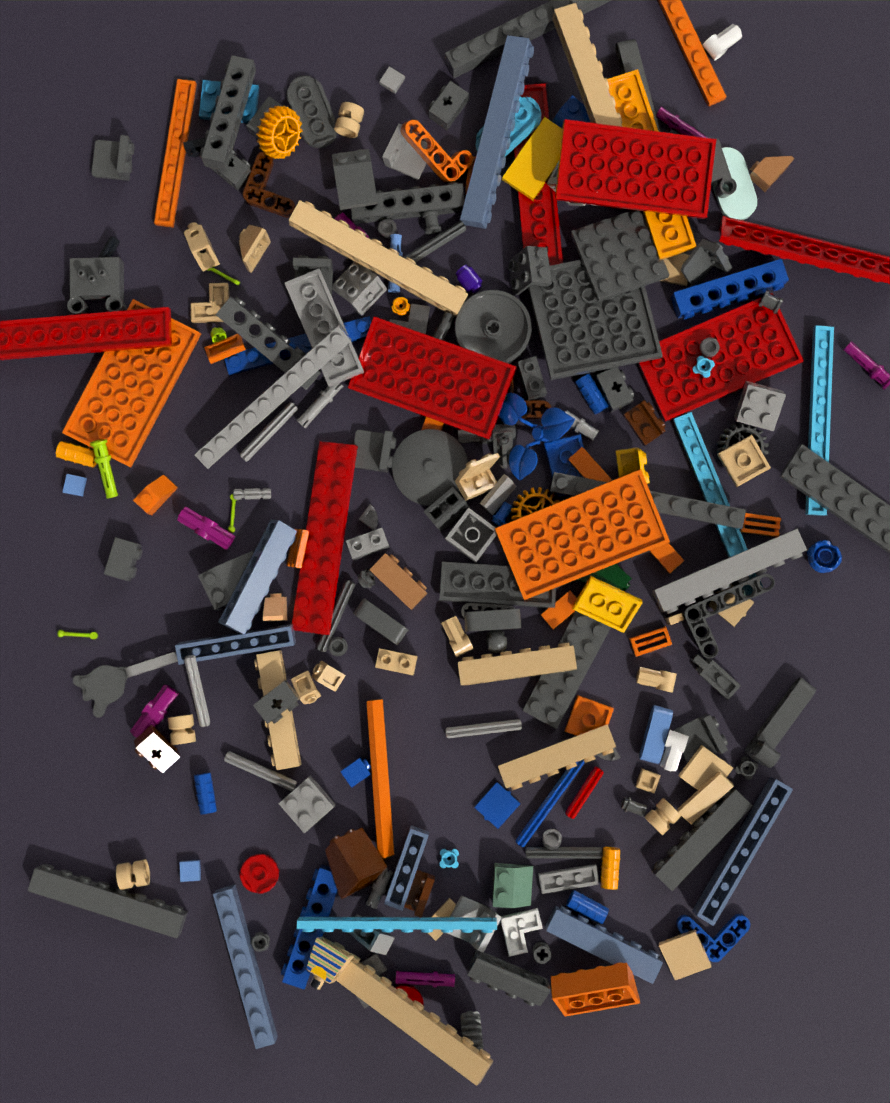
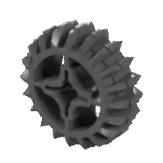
(736, 430)
(472, 1028)

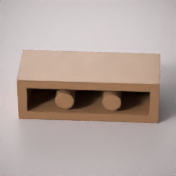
(399, 580)

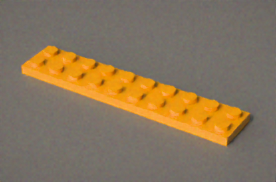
(669, 232)

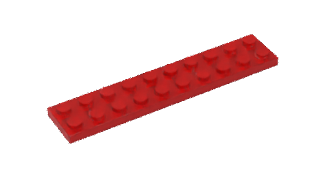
(540, 217)
(804, 249)
(85, 333)
(326, 536)

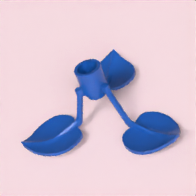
(555, 425)

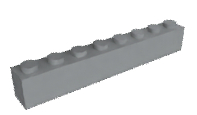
(729, 570)

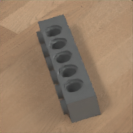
(219, 157)
(416, 208)
(227, 314)

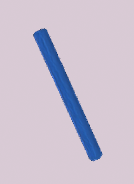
(548, 804)

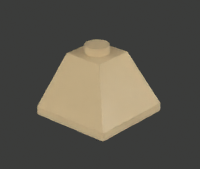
(253, 245)

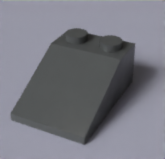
(354, 179)
(223, 579)

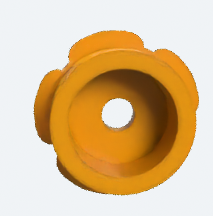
(400, 301)

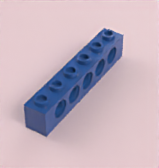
(773, 270)
(299, 976)

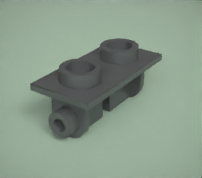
(503, 445)

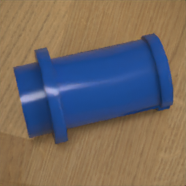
(501, 516)

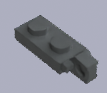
(716, 676)

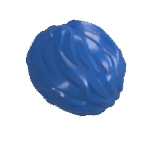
(824, 556)

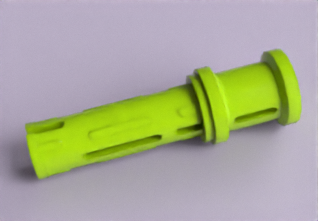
(103, 459)

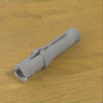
(316, 407)

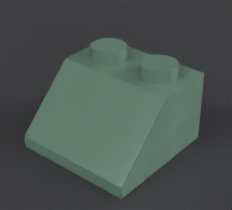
(512, 885)

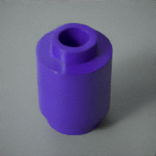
(469, 279)

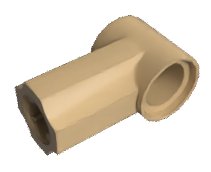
(458, 639)
(660, 679)

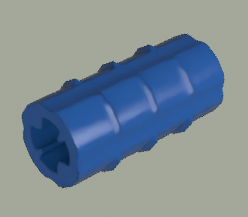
(592, 394)
(205, 793)
(587, 907)

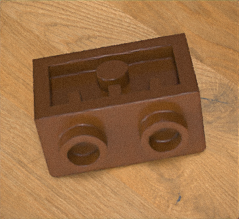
(644, 422)
(419, 892)

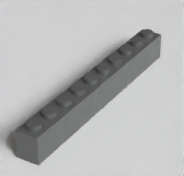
(492, 43)
(665, 503)

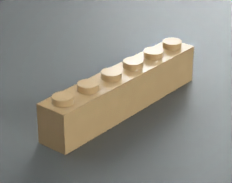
(517, 665)
(282, 733)
(557, 756)

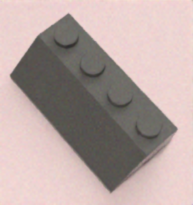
(509, 978)

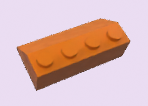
(594, 989)

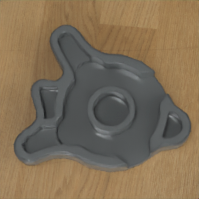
(103, 686)

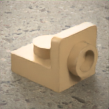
(327, 675)
(305, 688)

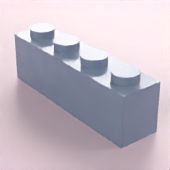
(406, 868)

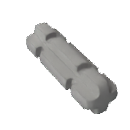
(254, 493)

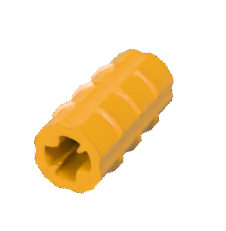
(75, 454)
(610, 868)

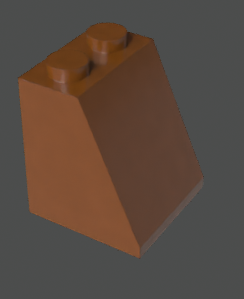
(353, 862)

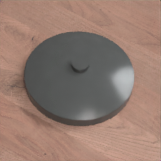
(494, 325)
(428, 465)

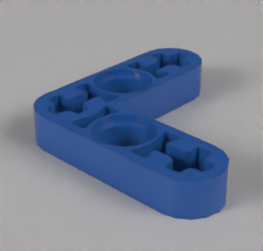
(710, 943)

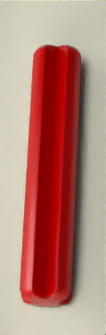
(584, 792)

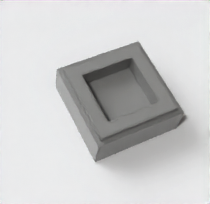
(392, 80)

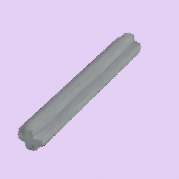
(268, 431)
(197, 690)
(484, 728)
(260, 771)

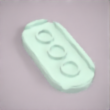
(744, 199)

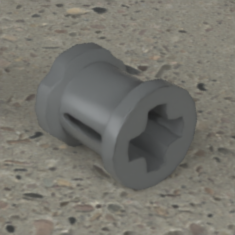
(431, 222)
(770, 302)
(537, 948)

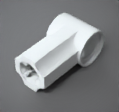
(718, 44)
(674, 746)

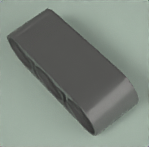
(492, 620)
(380, 621)

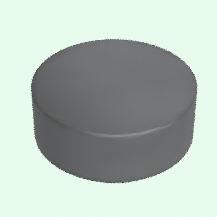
(386, 228)
(709, 347)
(551, 839)

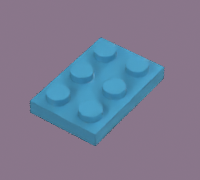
(212, 89)

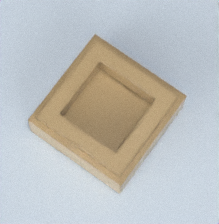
(647, 780)

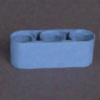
(656, 734)

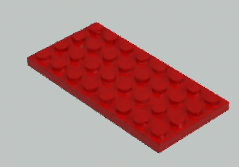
(635, 169)
(751, 349)
(432, 377)

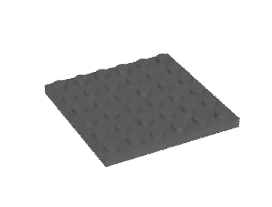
(589, 334)

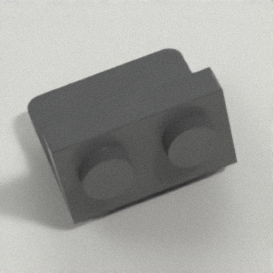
(113, 159)
(702, 260)
(305, 264)
(529, 268)
(374, 450)
(702, 732)

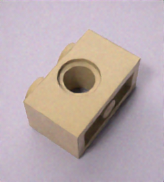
(396, 661)

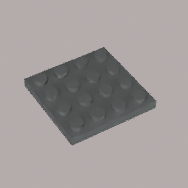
(619, 254)

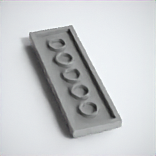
(318, 319)

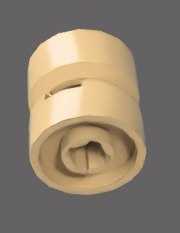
(349, 120)
(181, 729)
(662, 816)
(136, 874)

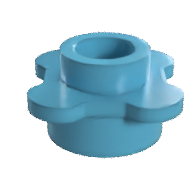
(709, 364)
(449, 853)

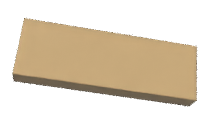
(705, 797)

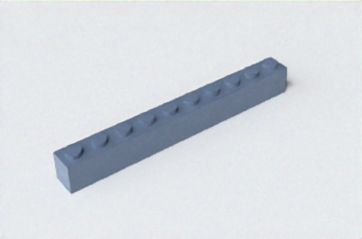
(497, 131)

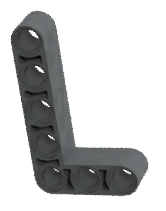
(736, 590)
(763, 744)

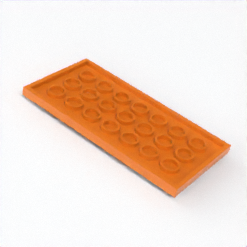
(130, 393)
(582, 534)

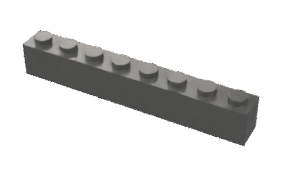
(107, 900)

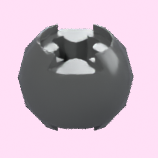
(496, 641)

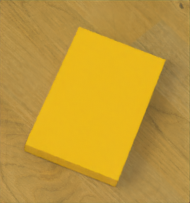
(607, 604)

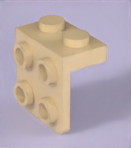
(477, 477)

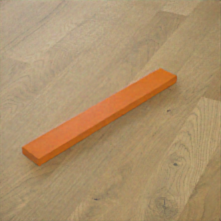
(175, 153)
(590, 469)
(380, 778)

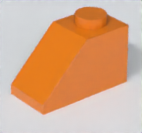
(155, 494)

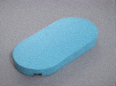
(525, 123)

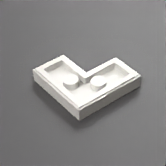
(516, 925)

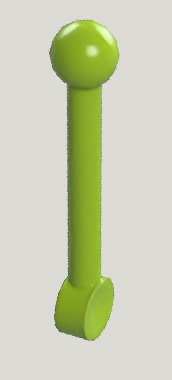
(224, 276)
(231, 528)
(93, 635)

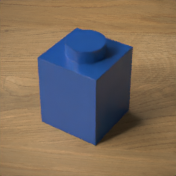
(356, 771)

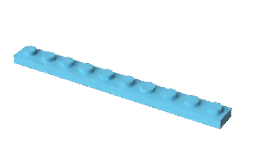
(820, 401)
(709, 483)
(406, 924)

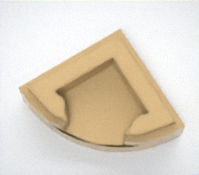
(675, 618)

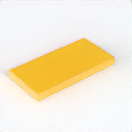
(536, 160)

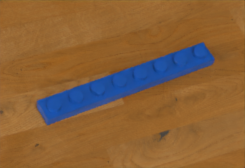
(253, 359)

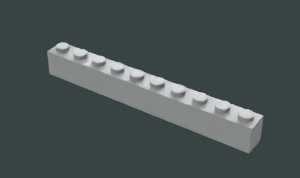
(273, 396)

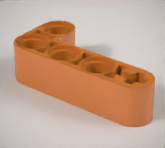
(434, 148)

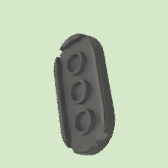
(311, 104)

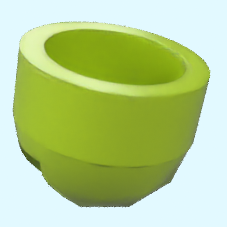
(217, 331)

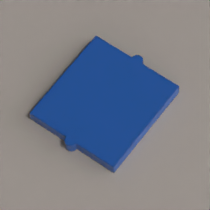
(497, 805)

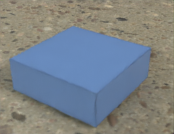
(74, 485)
(190, 870)

